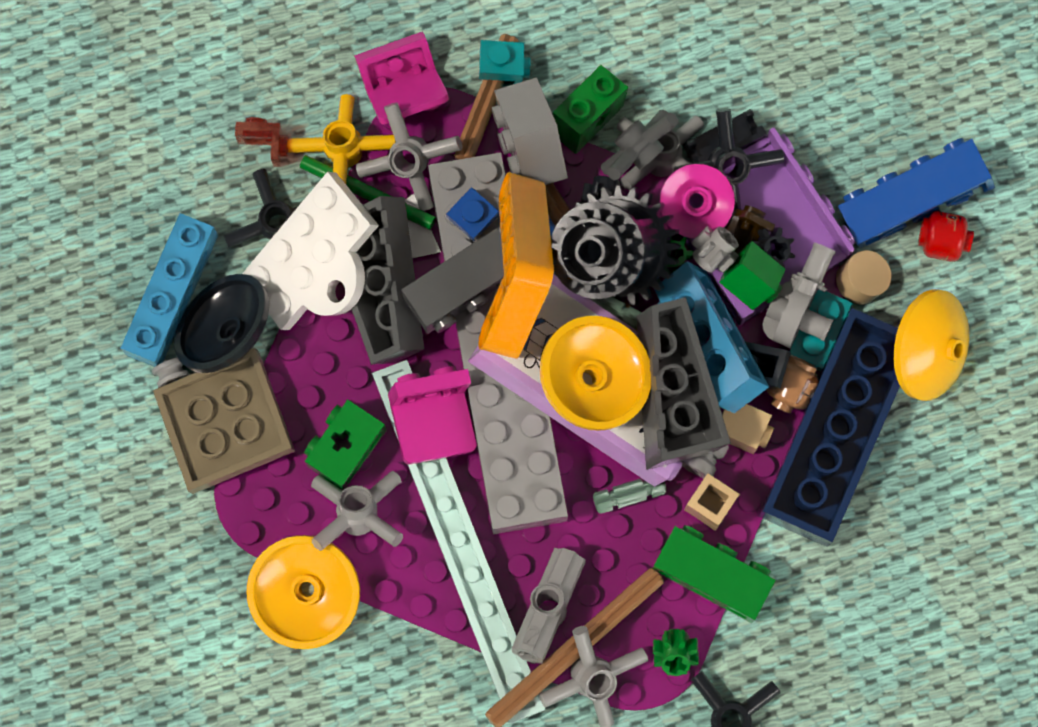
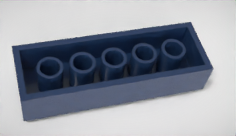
(836, 431)

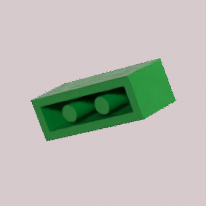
(714, 573)

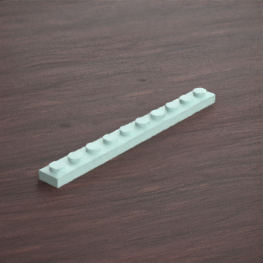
(465, 562)

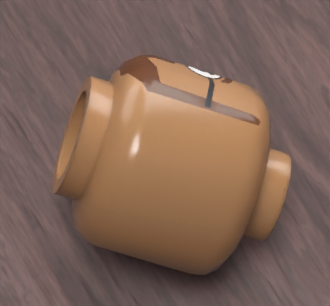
(797, 386)

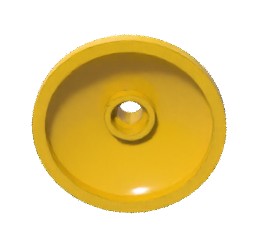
(931, 345)
(610, 357)
(283, 608)

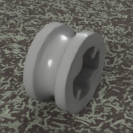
(169, 372)

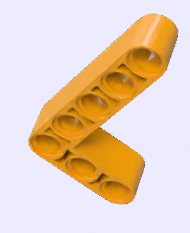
(525, 264)

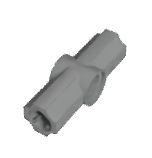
(541, 625)

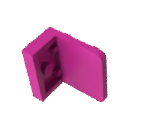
(402, 74)
(432, 415)

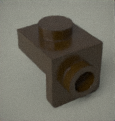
(745, 223)

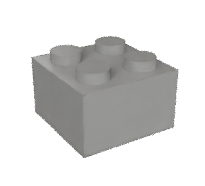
(529, 132)

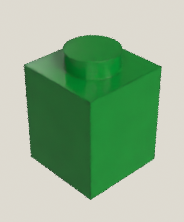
(753, 277)

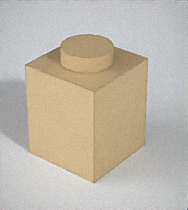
(748, 428)
(711, 501)

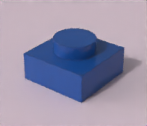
(472, 214)

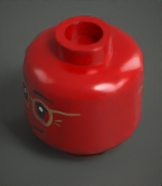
(945, 236)

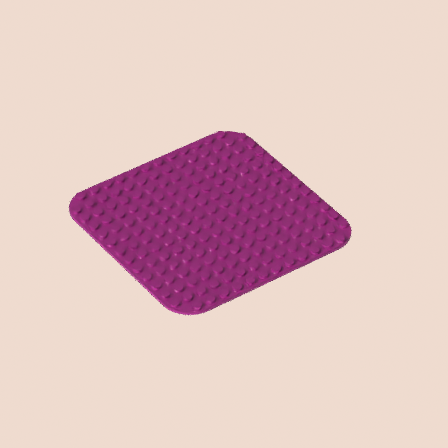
(326, 363)

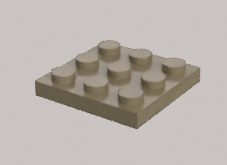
(223, 422)

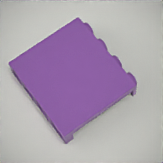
(789, 203)

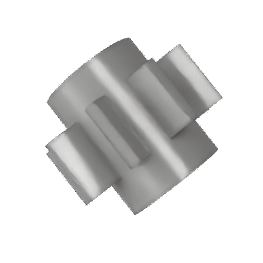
(715, 249)

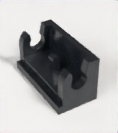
(744, 132)

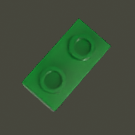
(589, 108)
(363, 434)

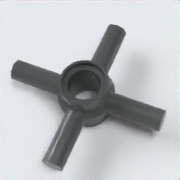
(639, 144)

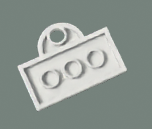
(315, 254)

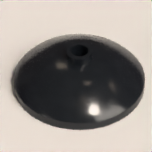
(222, 323)

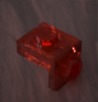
(259, 132)

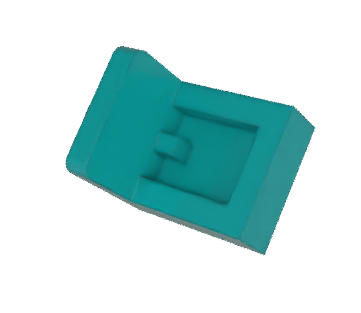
(503, 61)

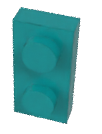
(813, 348)

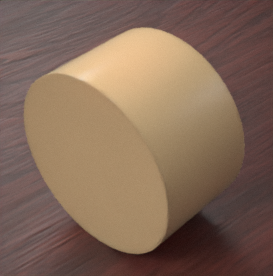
(863, 277)

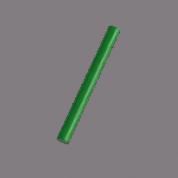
(367, 192)

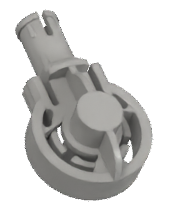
(790, 309)

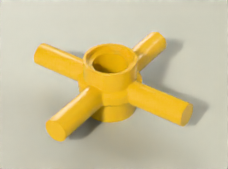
(342, 132)

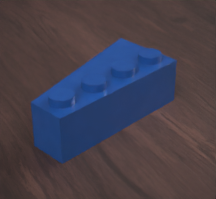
(916, 192)

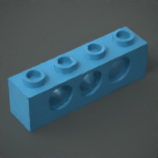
(169, 290)
(741, 378)

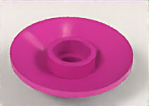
(716, 194)

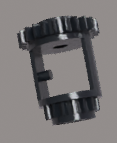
(614, 246)

